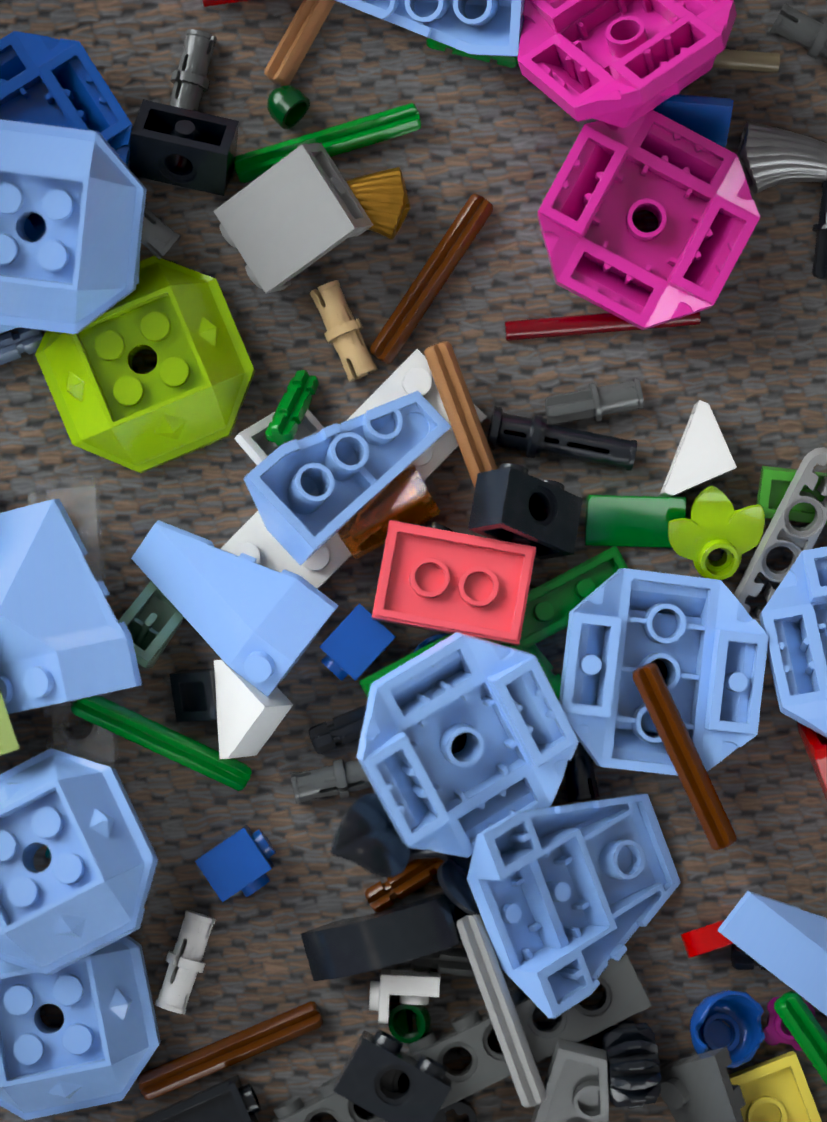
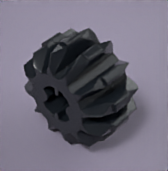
(632, 1064)

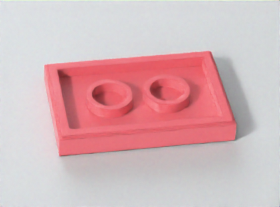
(454, 583)

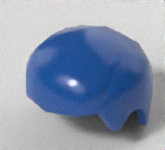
(742, 1016)

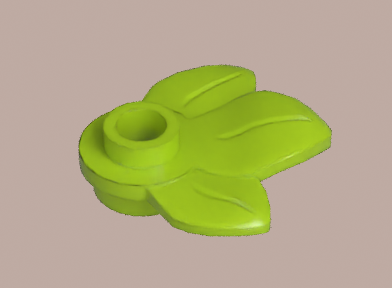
(713, 527)

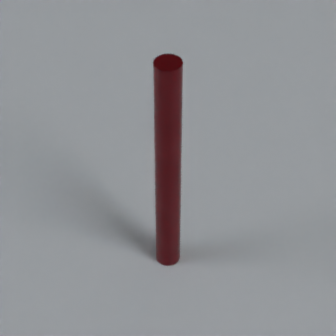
(580, 325)

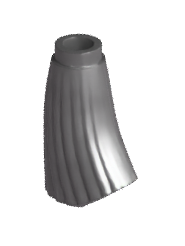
(780, 156)

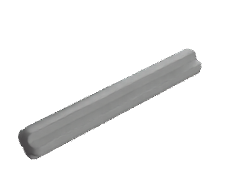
(501, 1010)

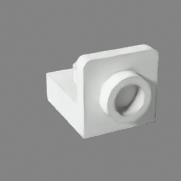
(410, 985)

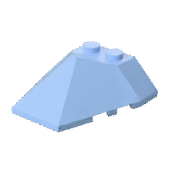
(55, 616)
(569, 891)

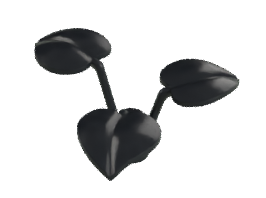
(372, 843)

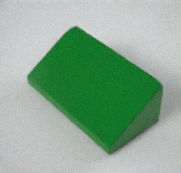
(631, 520)

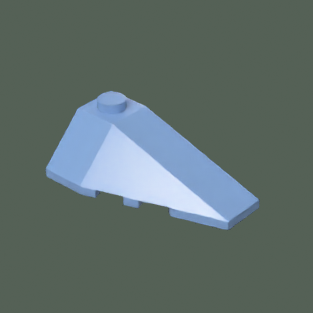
(466, 25)
(325, 479)
(242, 609)
(784, 942)

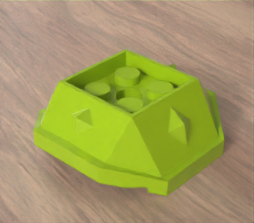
(179, 404)

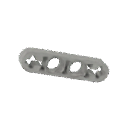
(784, 534)

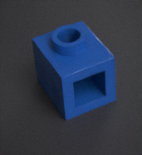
(355, 644)
(238, 863)

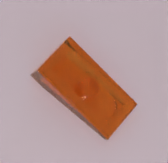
(402, 500)

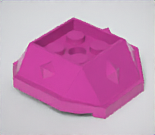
(620, 55)
(658, 168)

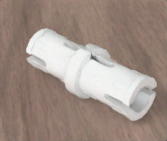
(185, 962)

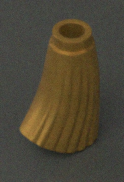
(383, 200)

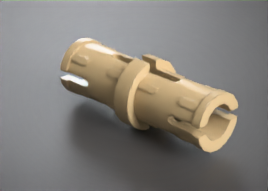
(343, 330)

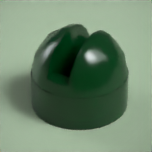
(287, 106)
(401, 1022)

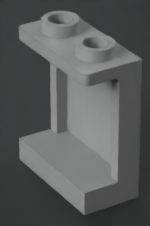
(291, 217)

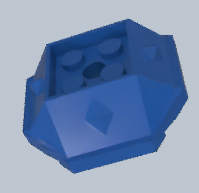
(58, 86)

